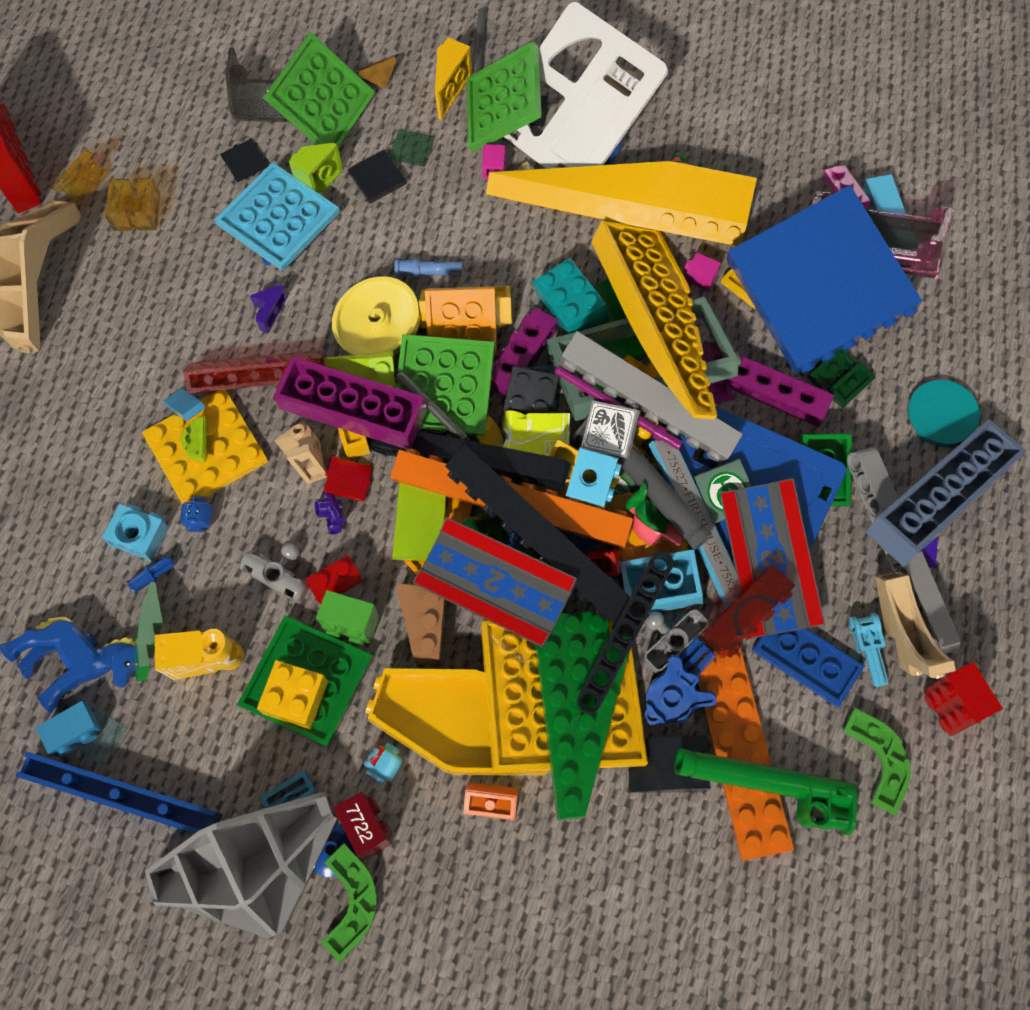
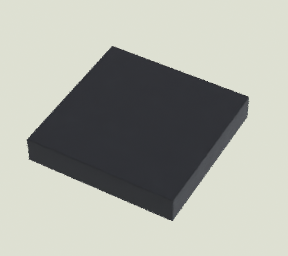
(377, 176)

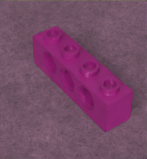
(535, 322)

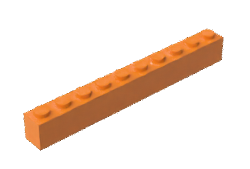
(564, 514)

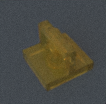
(80, 177)

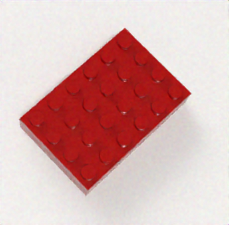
(15, 176)

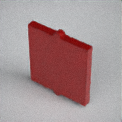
(347, 479)

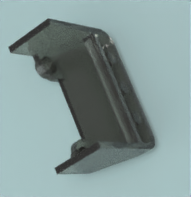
(246, 94)

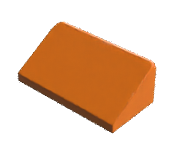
(490, 801)

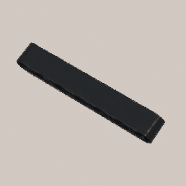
(631, 621)

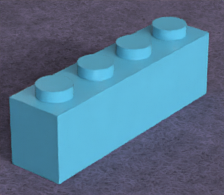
(883, 194)

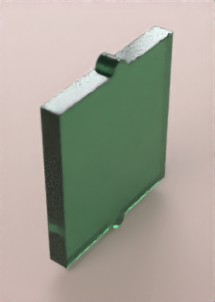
(411, 147)

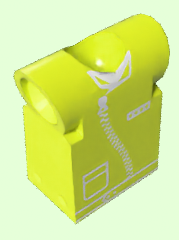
(535, 431)

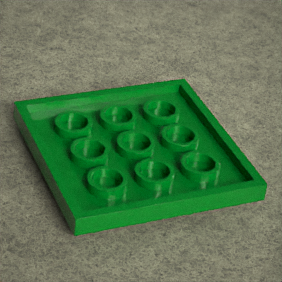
(320, 653)

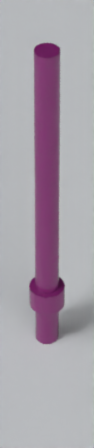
(659, 432)

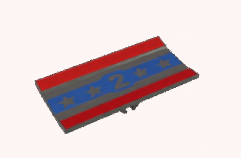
(769, 530)
(496, 582)

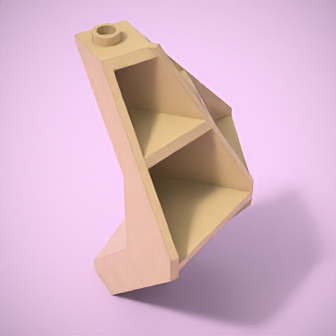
(21, 258)

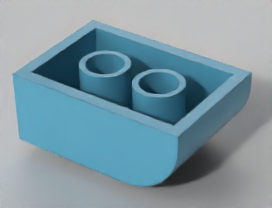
(679, 590)

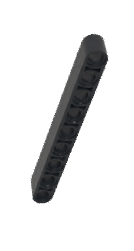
(507, 462)

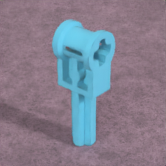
(870, 640)

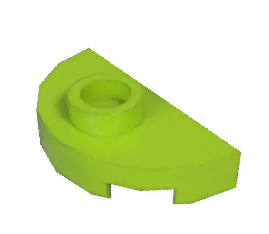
(194, 439)

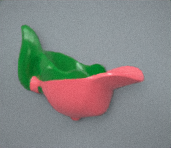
(647, 520)

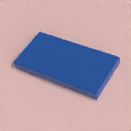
(811, 662)

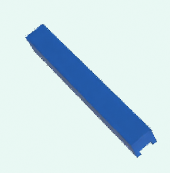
(116, 794)

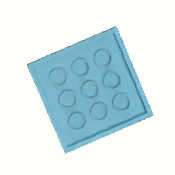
(277, 216)

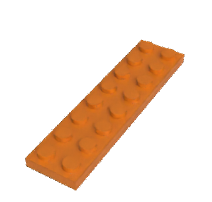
(738, 734)

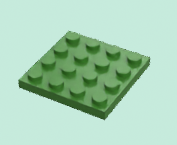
(319, 93)
(503, 97)
(453, 375)

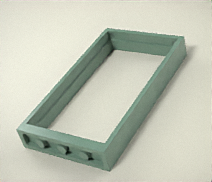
(621, 329)

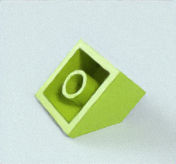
(317, 165)

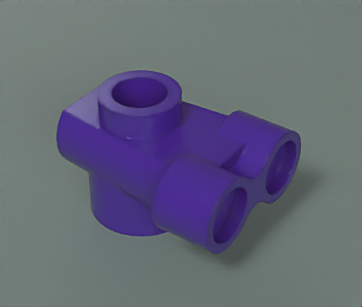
(332, 510)

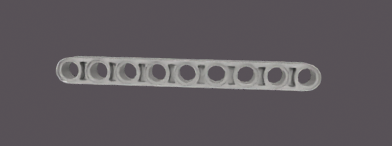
(877, 496)

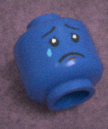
(196, 514)

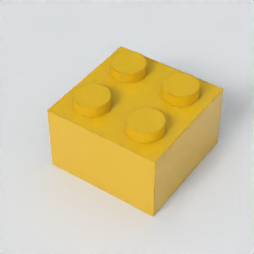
(292, 694)

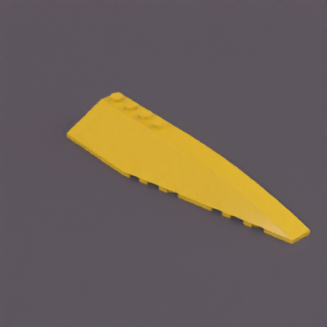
(645, 195)
(657, 309)

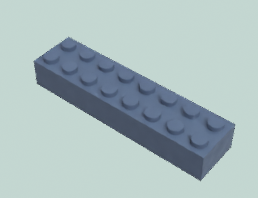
(945, 492)

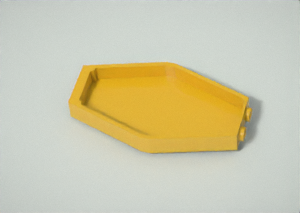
(438, 717)

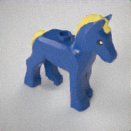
(77, 653)

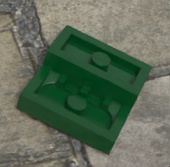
(842, 377)

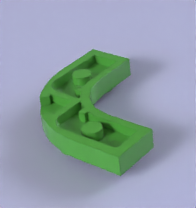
(892, 756)
(361, 902)

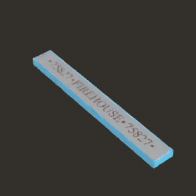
(713, 551)

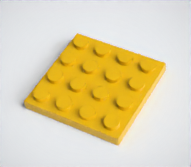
(229, 449)

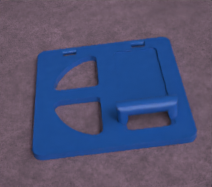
(771, 459)

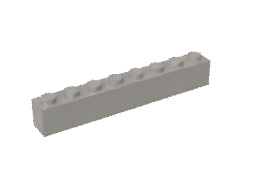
(648, 396)

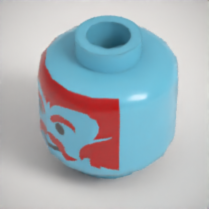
(383, 763)

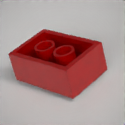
(962, 699)

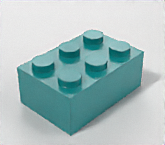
(570, 298)

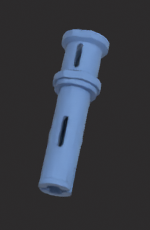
(416, 268)

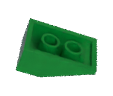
(837, 447)

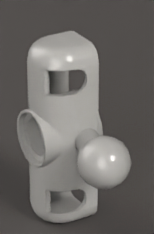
(263, 567)
(684, 633)

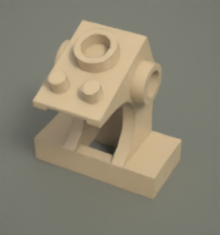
(300, 445)

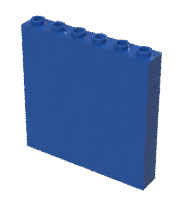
(823, 280)

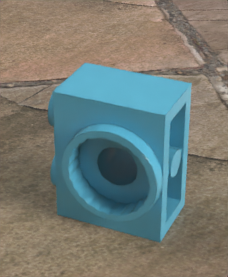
(605, 468)
(130, 520)

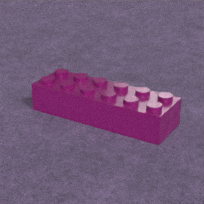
(351, 402)

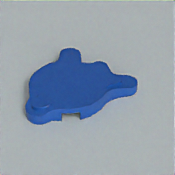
(674, 696)

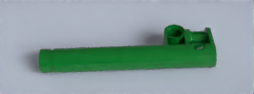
(829, 798)

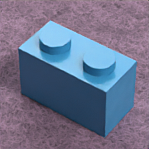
(69, 729)

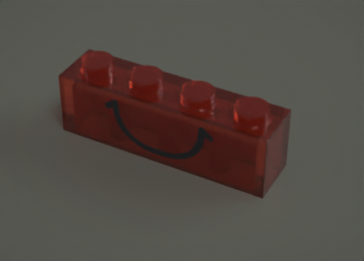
(747, 612)

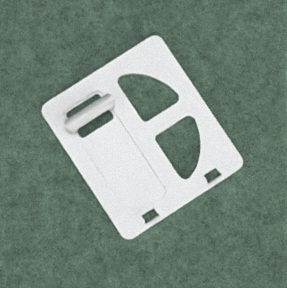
(593, 111)

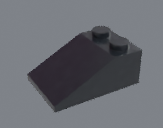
(660, 774)

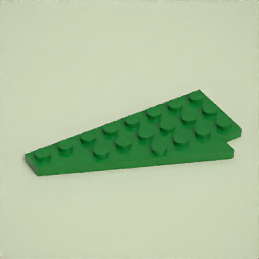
(573, 737)

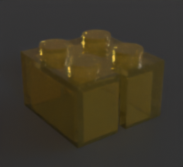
(130, 210)

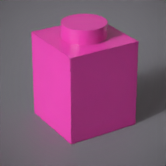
(493, 159)
(702, 271)

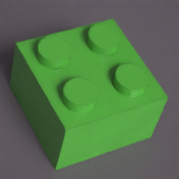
(348, 618)

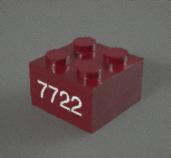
(363, 825)

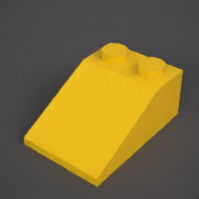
(451, 73)

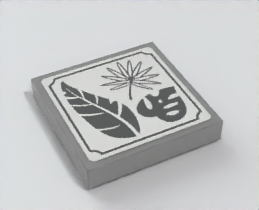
(610, 429)

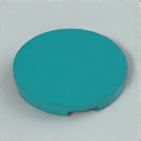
(943, 413)

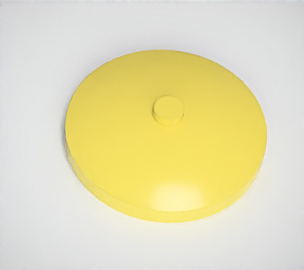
(375, 316)

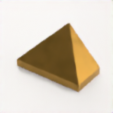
(378, 72)

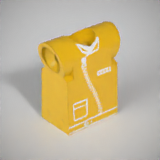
(196, 653)

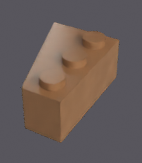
(424, 623)

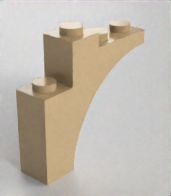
(902, 621)

